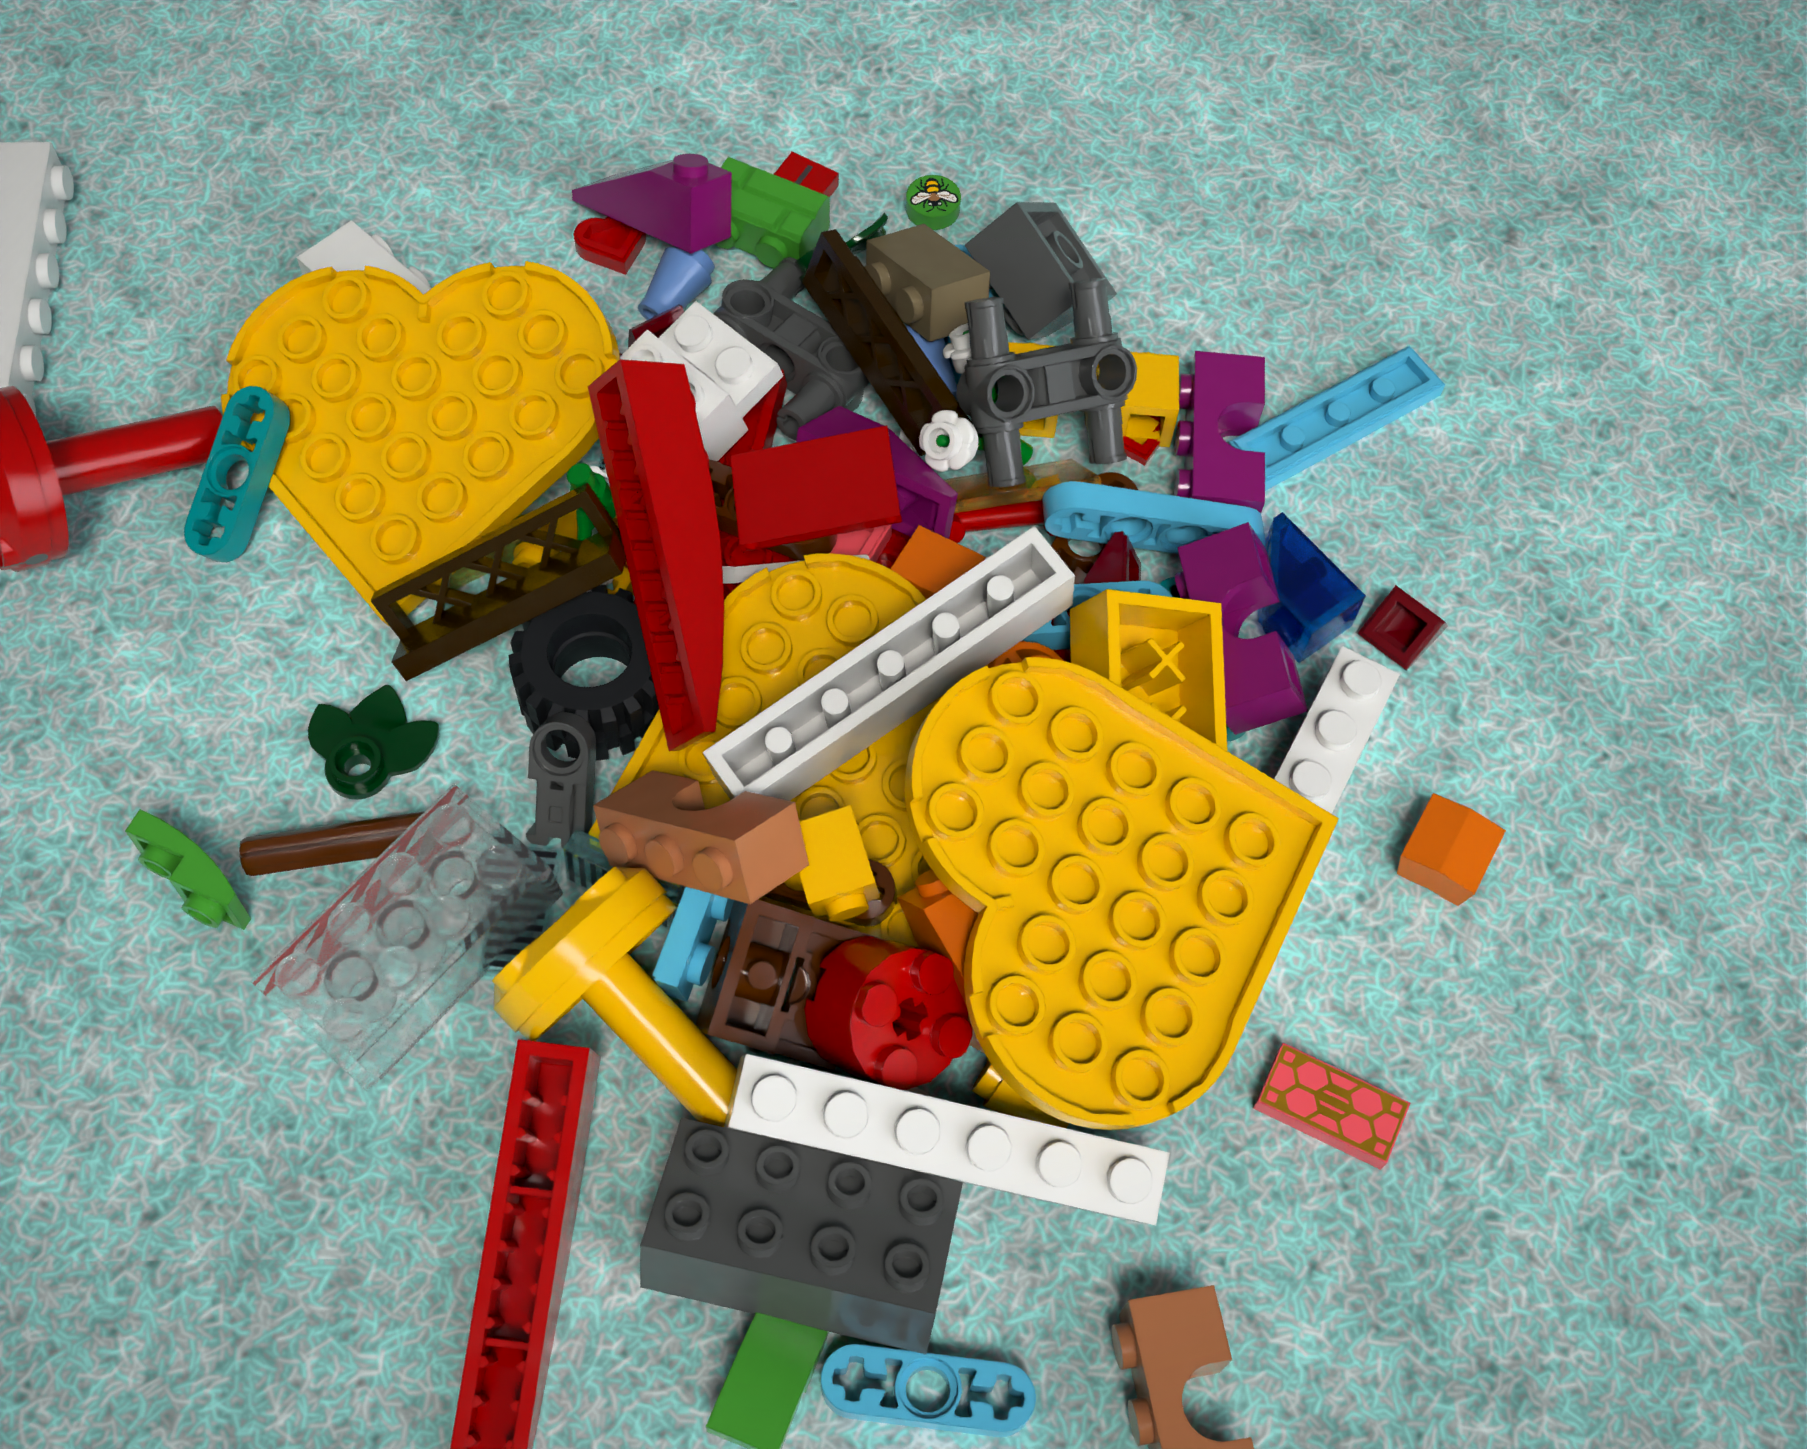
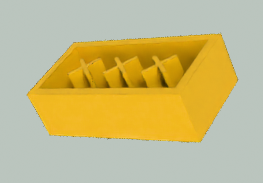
(1158, 651)

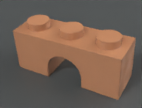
(723, 850)
(1165, 1345)

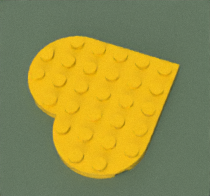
(420, 409)
(777, 637)
(1116, 885)

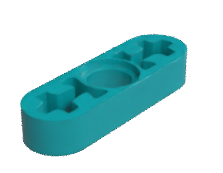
(226, 451)

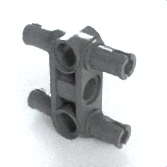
(800, 342)
(1046, 381)

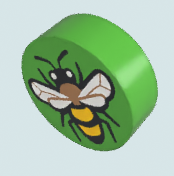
(933, 201)

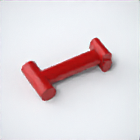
(997, 518)

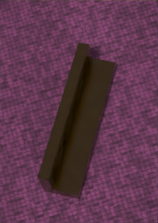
(876, 337)
(512, 601)

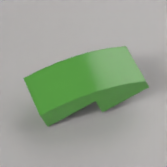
(190, 870)
(766, 1382)

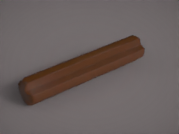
(321, 844)

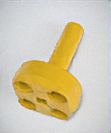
(590, 960)

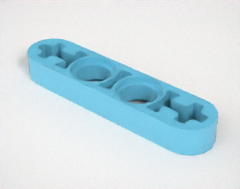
(1156, 520)

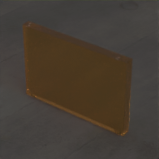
(976, 494)

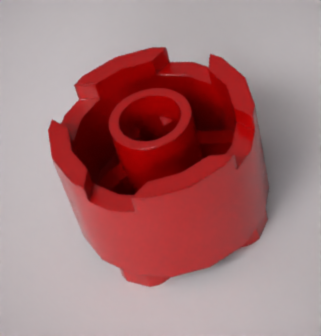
(888, 1012)

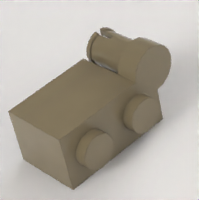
(926, 279)

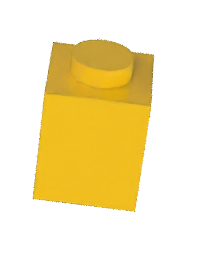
(838, 870)

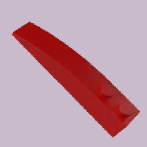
(668, 535)
(526, 1245)

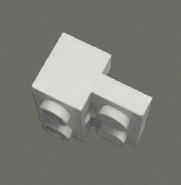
(721, 368)

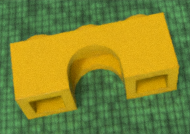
(1152, 395)

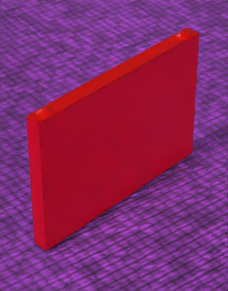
(815, 489)

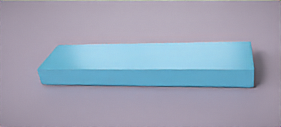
(1341, 415)

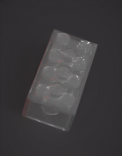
(409, 936)

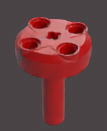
(41, 472)

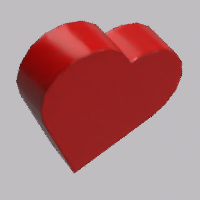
(608, 243)

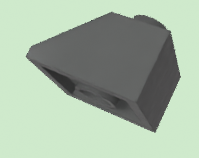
(1031, 262)

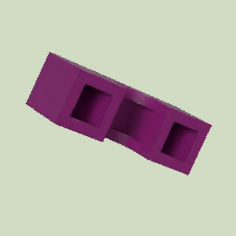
(1221, 400)
(1258, 671)

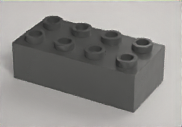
(800, 1235)

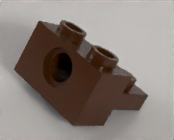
(754, 975)

